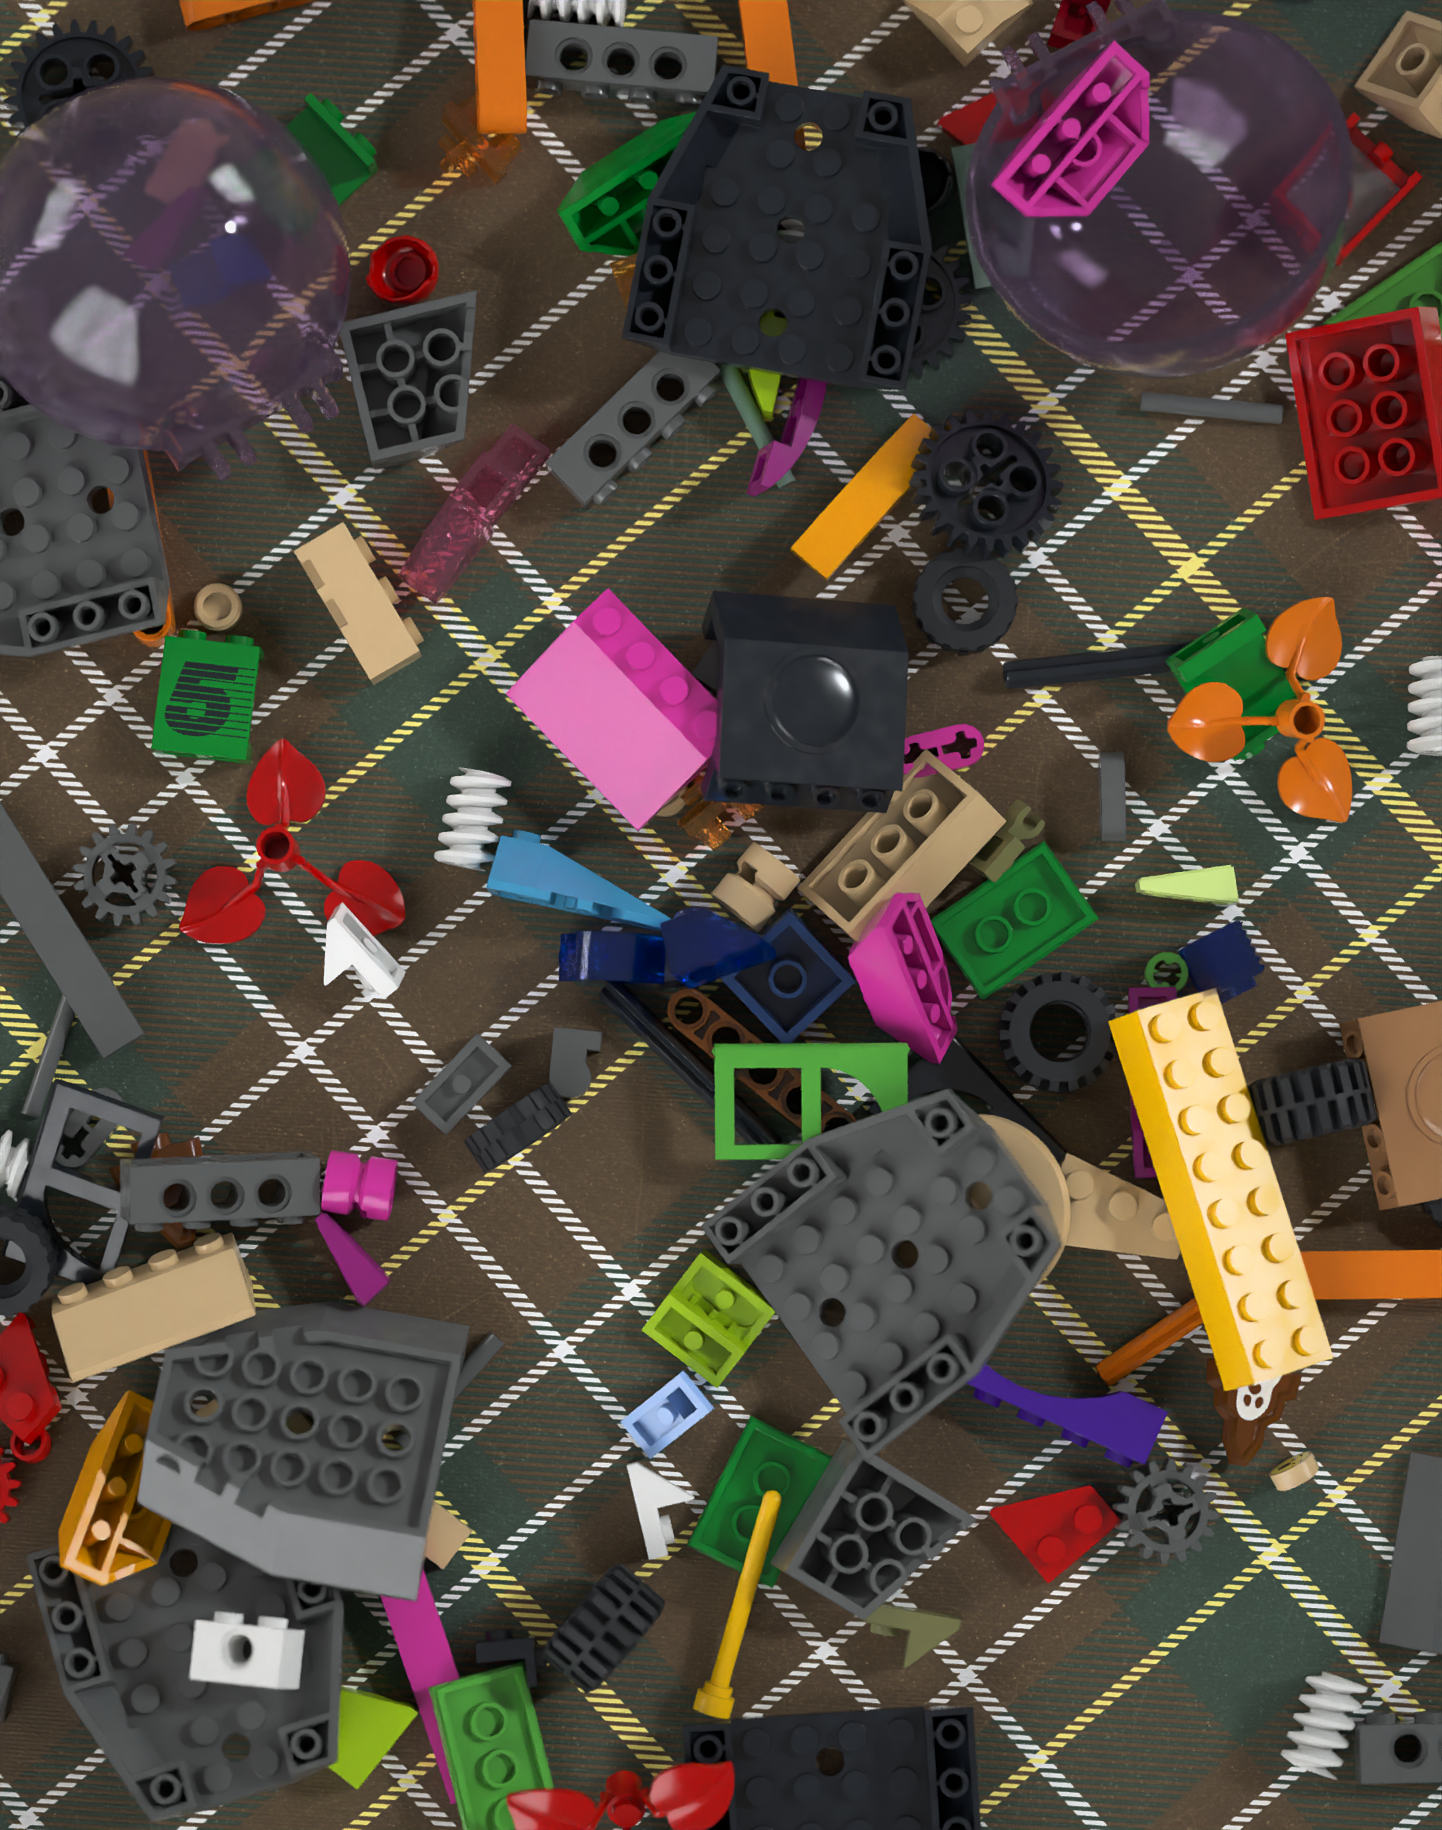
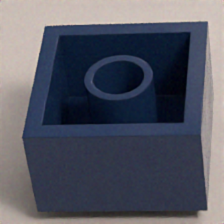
(796, 984)

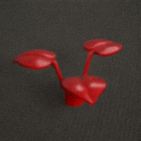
(284, 790)
(689, 1794)

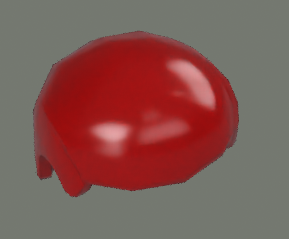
(403, 271)

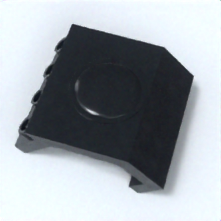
(807, 702)

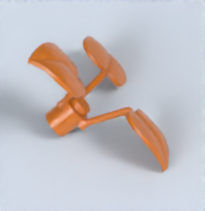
(1210, 720)

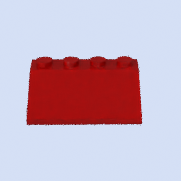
(1370, 410)

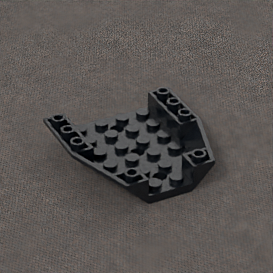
(714, 252)
(897, 1773)

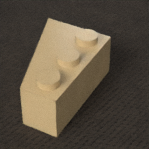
(360, 602)
(1115, 1214)

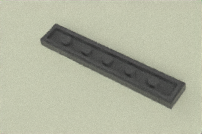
(63, 945)

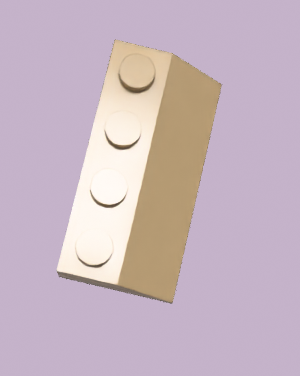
(911, 848)
(152, 1305)

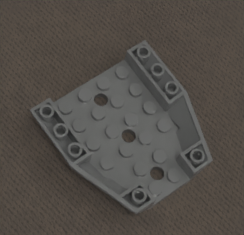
(70, 569)
(832, 1229)
(318, 1502)
(128, 1668)

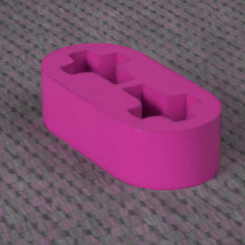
(944, 737)

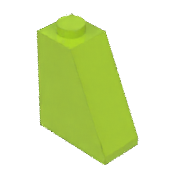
(368, 1731)

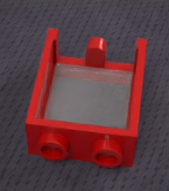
(1376, 190)

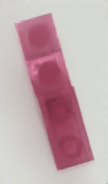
(471, 513)

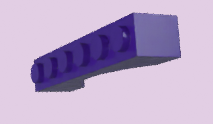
(1112, 1420)

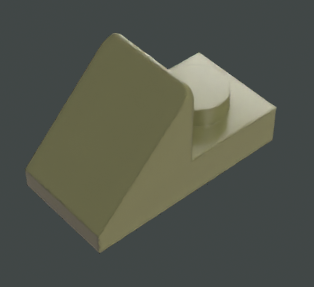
(924, 1628)

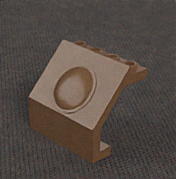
(1406, 1085)

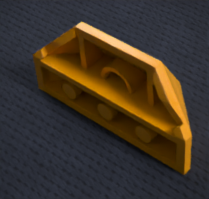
(104, 1526)

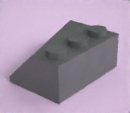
(412, 377)
(865, 1532)

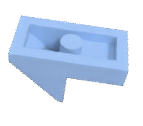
(667, 1414)

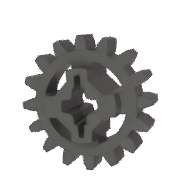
(144, 863)
(1173, 1531)

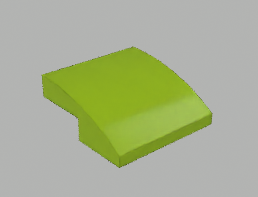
(710, 1318)

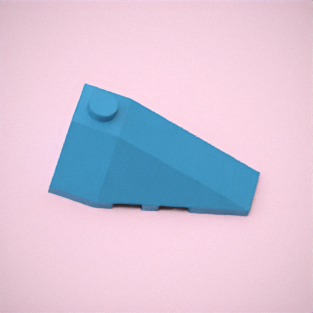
(548, 878)

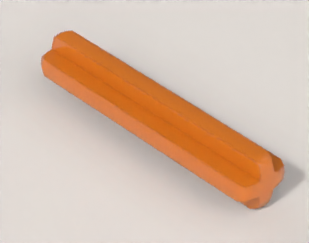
(1150, 1343)

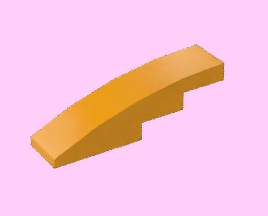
(862, 501)

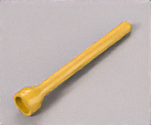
(715, 1696)

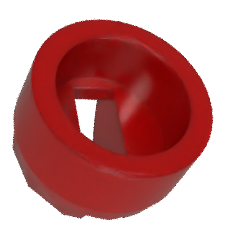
(32, 1455)

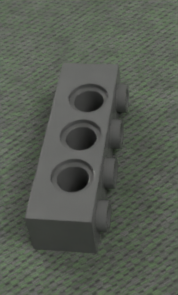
(553, 40)
(592, 484)
(147, 1179)
(1375, 1748)

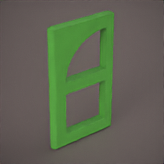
(876, 1065)

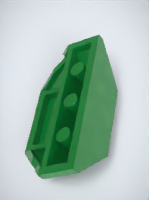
(611, 196)

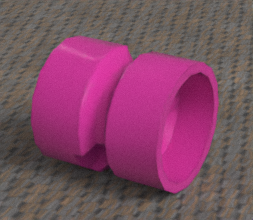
(359, 1185)

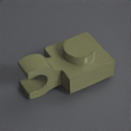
(1005, 844)

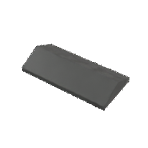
(1415, 1578)

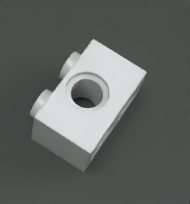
(220, 1657)

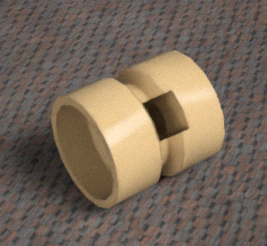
(755, 886)

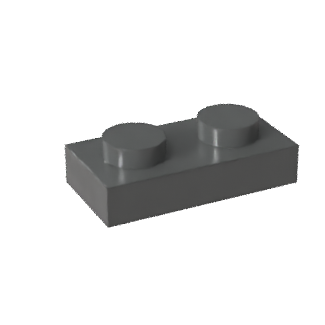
(461, 1084)

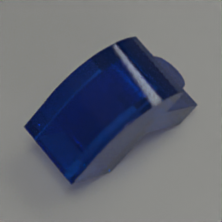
(612, 958)

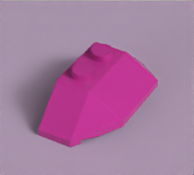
(1081, 140)
(906, 976)

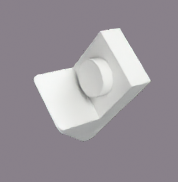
(354, 945)
(651, 1493)

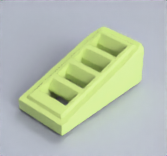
(1205, 885)

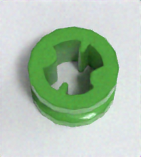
(1167, 958)

